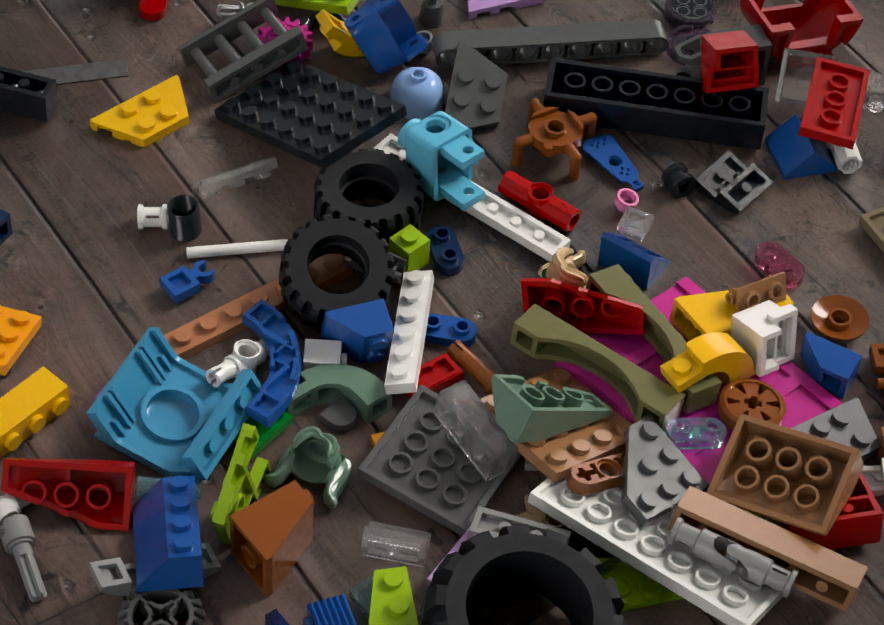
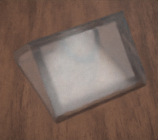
(796, 75)

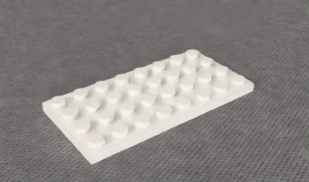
(613, 528)

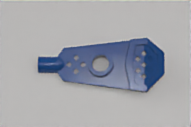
(605, 151)

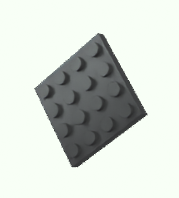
(427, 467)

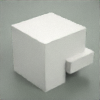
(766, 334)

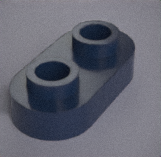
(442, 247)

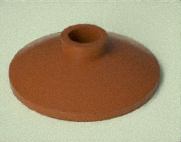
(840, 318)

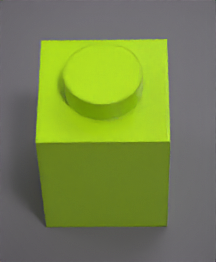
(412, 246)

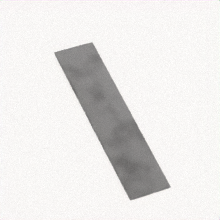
(85, 71)

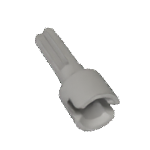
(19, 540)

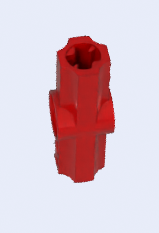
(539, 201)

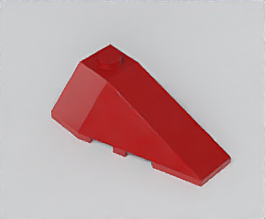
(583, 307)
(79, 489)

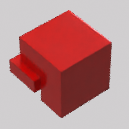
(729, 62)

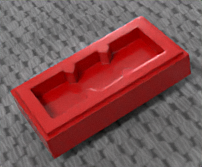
(438, 374)

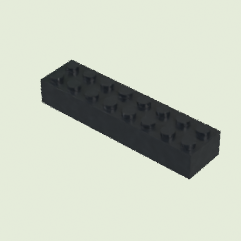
(657, 103)

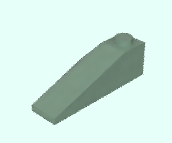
(541, 411)

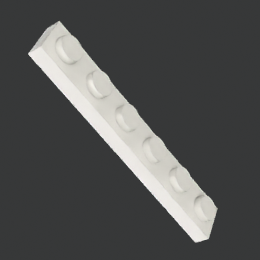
(409, 332)

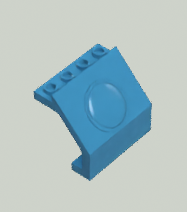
(169, 412)

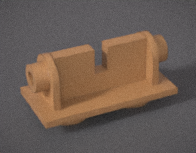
(770, 288)

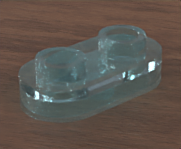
(696, 433)

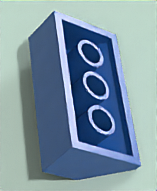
(168, 536)

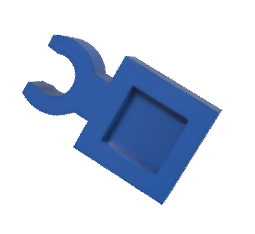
(184, 283)

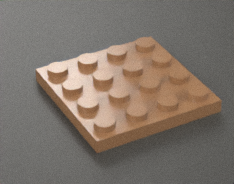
(583, 444)

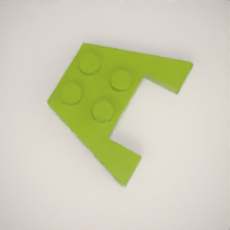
(238, 484)

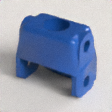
(385, 34)

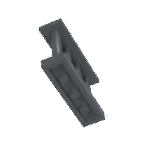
(251, 66)

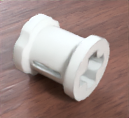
(143, 221)

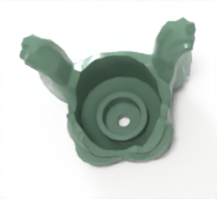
(316, 460)

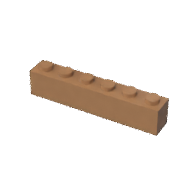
(820, 570)

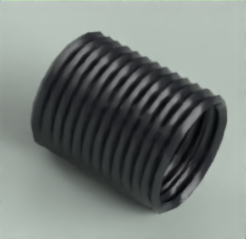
(184, 218)

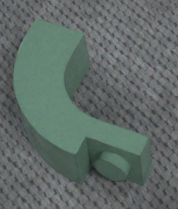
(330, 381)

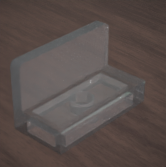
(395, 543)

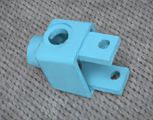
(448, 145)

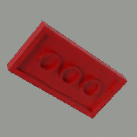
(834, 102)

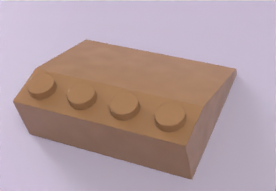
(786, 474)

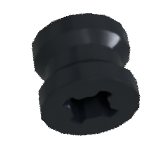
(678, 180)

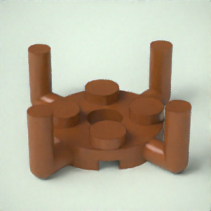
(553, 143)

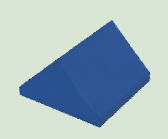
(796, 154)
(636, 260)

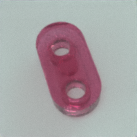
(775, 259)

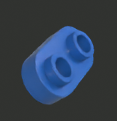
(447, 329)

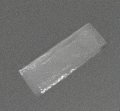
(234, 177)

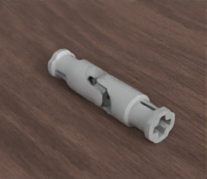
(738, 559)

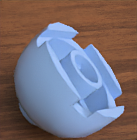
(419, 91)

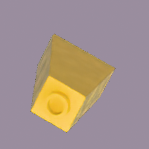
(706, 313)

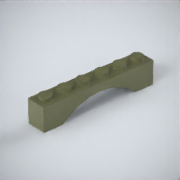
(658, 331)
(549, 337)

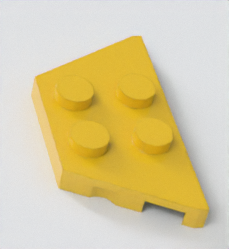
(147, 115)

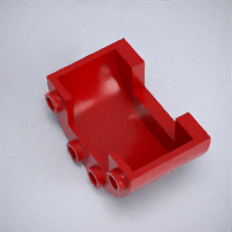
(805, 26)

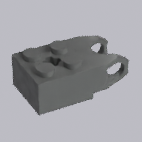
(693, 68)

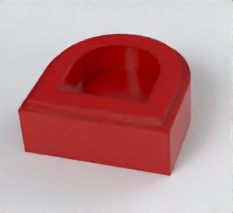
(153, 9)

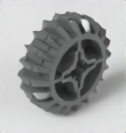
(161, 608)

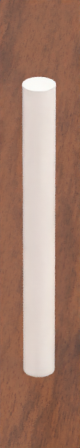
(235, 248)

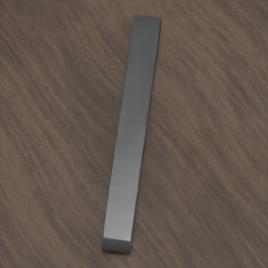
(556, 41)

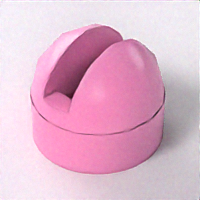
(625, 197)

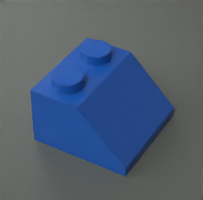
(362, 328)

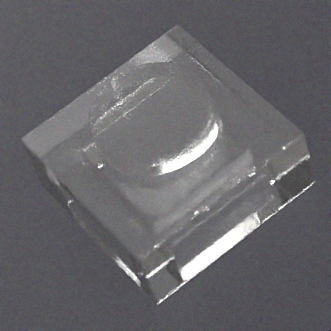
(635, 223)

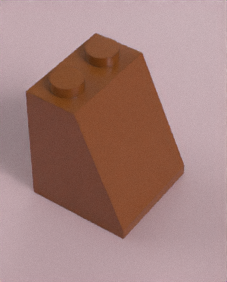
(272, 535)

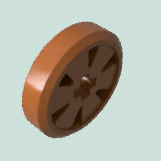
(750, 392)

